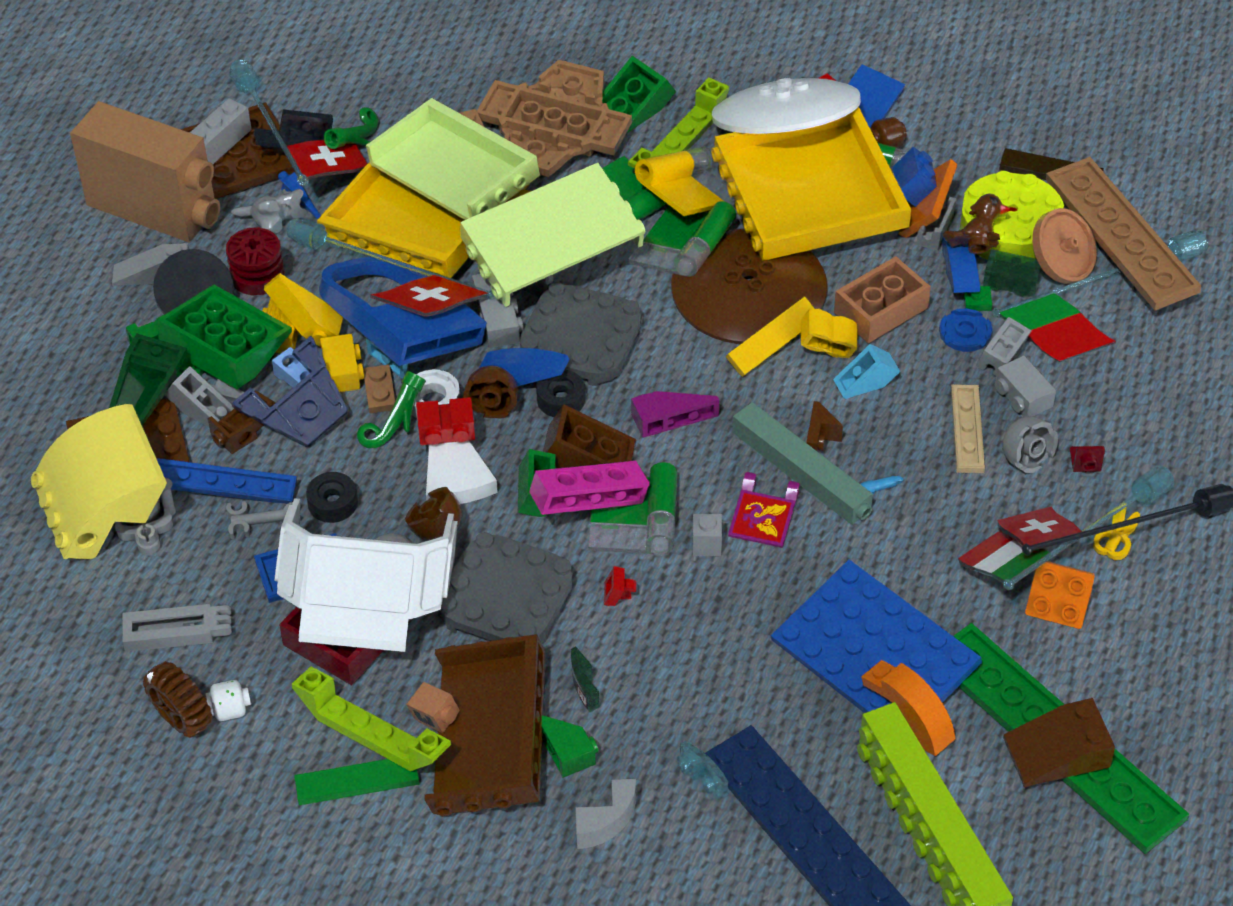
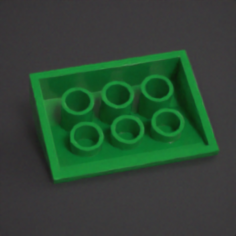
(224, 335)

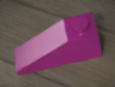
(670, 410)

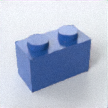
(915, 175)

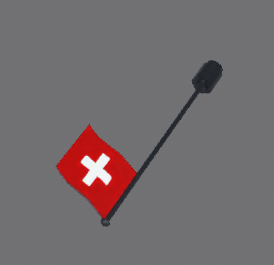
(1047, 528)

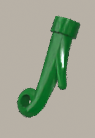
(338, 136)
(401, 411)

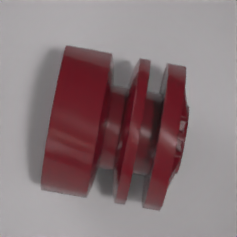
(254, 259)

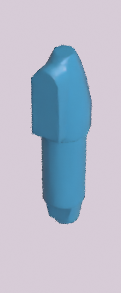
(882, 483)

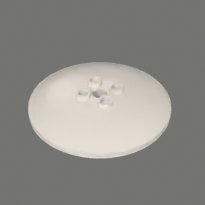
(786, 106)

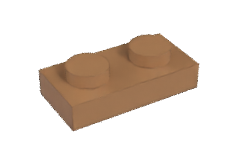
(379, 388)

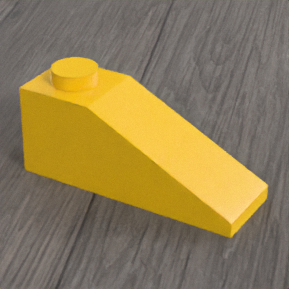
(303, 309)

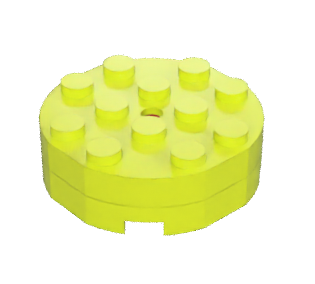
(1027, 200)

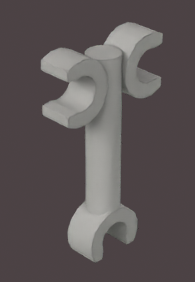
(241, 519)

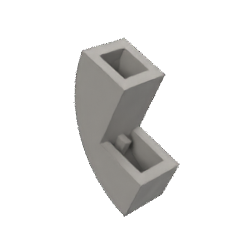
(602, 823)

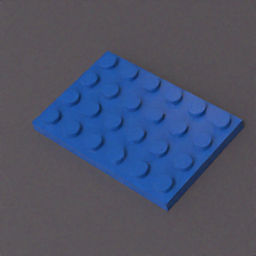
(860, 622)

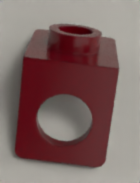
(1087, 458)

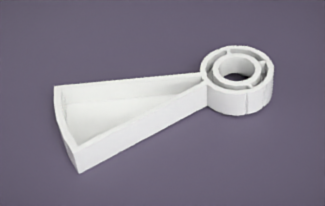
(454, 463)

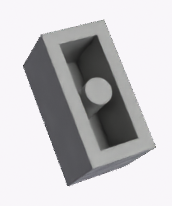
(1024, 387)

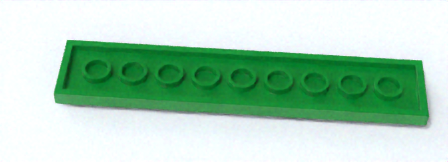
(1117, 793)

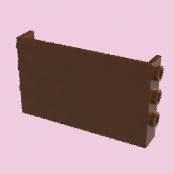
(498, 727)

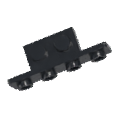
(295, 129)

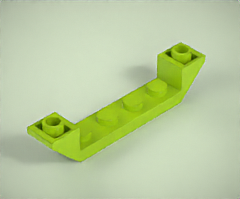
(692, 125)
(411, 753)

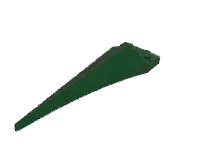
(147, 374)

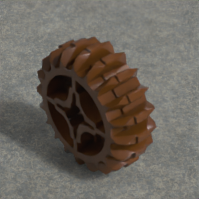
(177, 699)

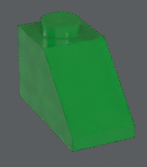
(568, 746)

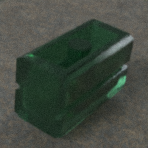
(1012, 273)

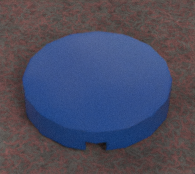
(967, 337)

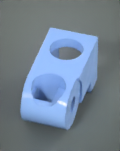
(291, 372)

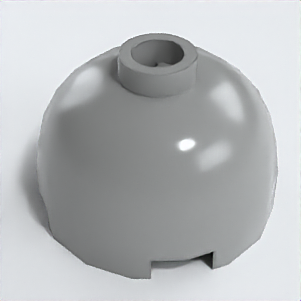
(1030, 438)

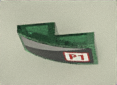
(582, 679)

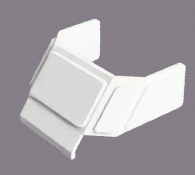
(358, 587)

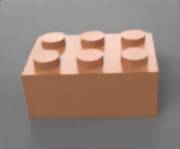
(882, 299)

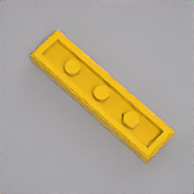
(769, 338)

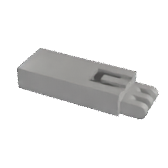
(165, 626)

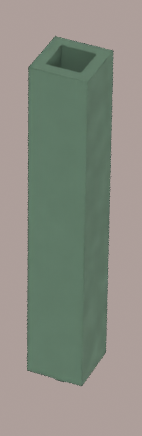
(802, 463)

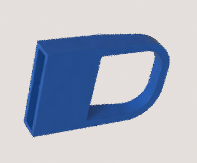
(395, 331)

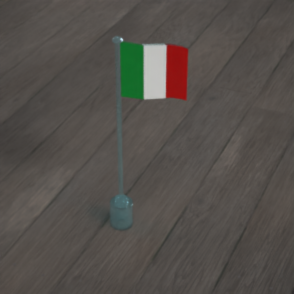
(1003, 555)

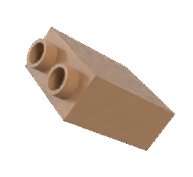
(145, 171)

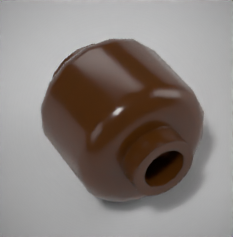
(889, 131)

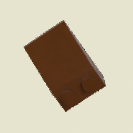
(585, 441)
(1061, 744)

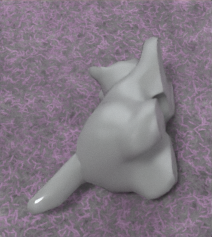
(271, 211)

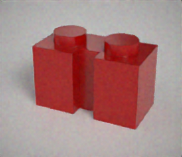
(445, 422)

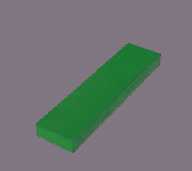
(352, 781)

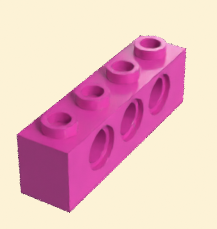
(589, 487)

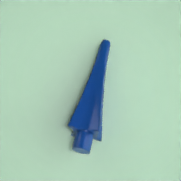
(290, 184)

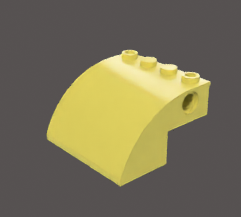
(97, 477)

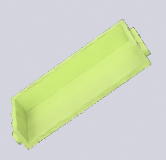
(452, 160)
(549, 230)

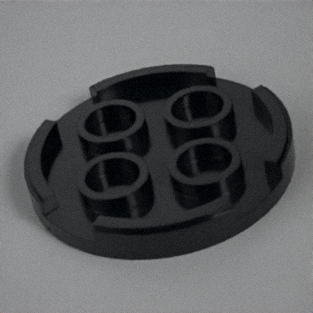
(187, 275)

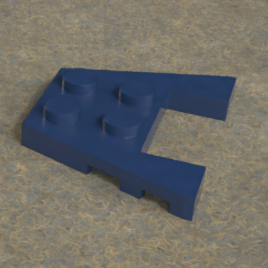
(307, 408)

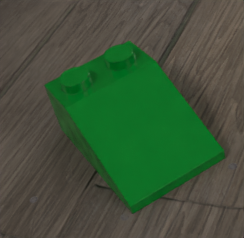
(637, 92)

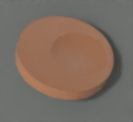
(1064, 246)

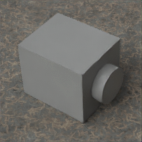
(707, 534)

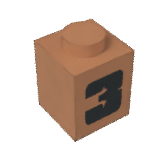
(433, 707)

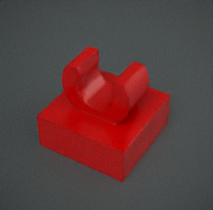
(617, 587)

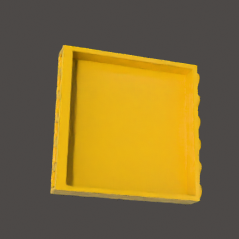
(811, 186)
(397, 223)

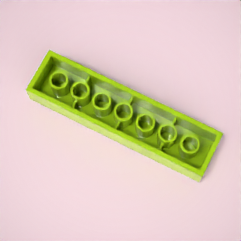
(928, 811)

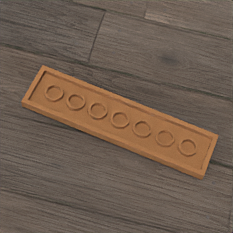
(1124, 234)

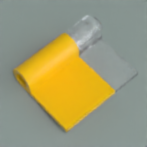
(684, 180)

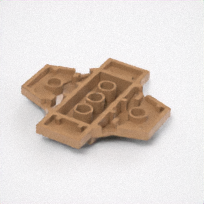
(556, 115)

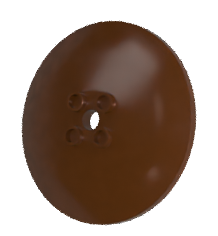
(734, 308)

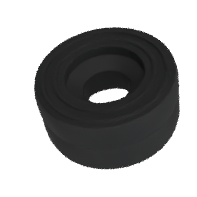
(568, 382)
(327, 484)

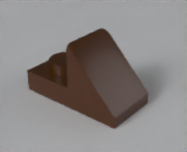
(823, 427)

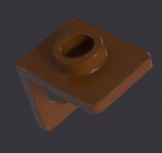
(230, 441)

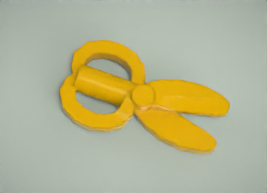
(1115, 536)

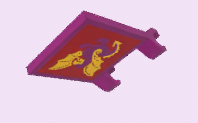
(763, 516)

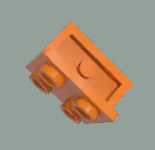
(1060, 594)

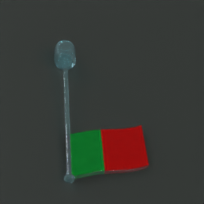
(1061, 328)

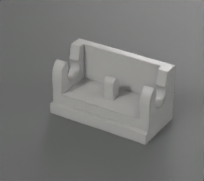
(932, 234)
(1004, 345)

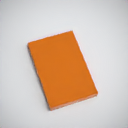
(931, 206)

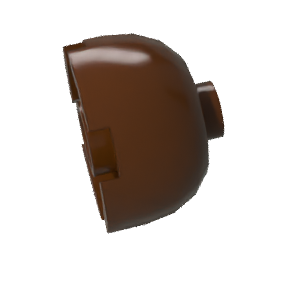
(492, 391)
(430, 518)

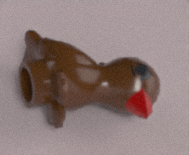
(979, 232)

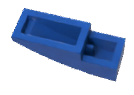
(960, 268)
(527, 364)

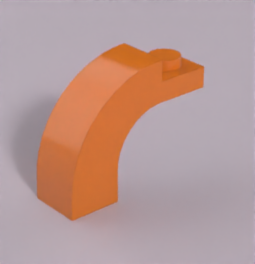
(916, 702)

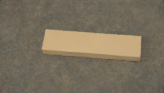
(967, 429)

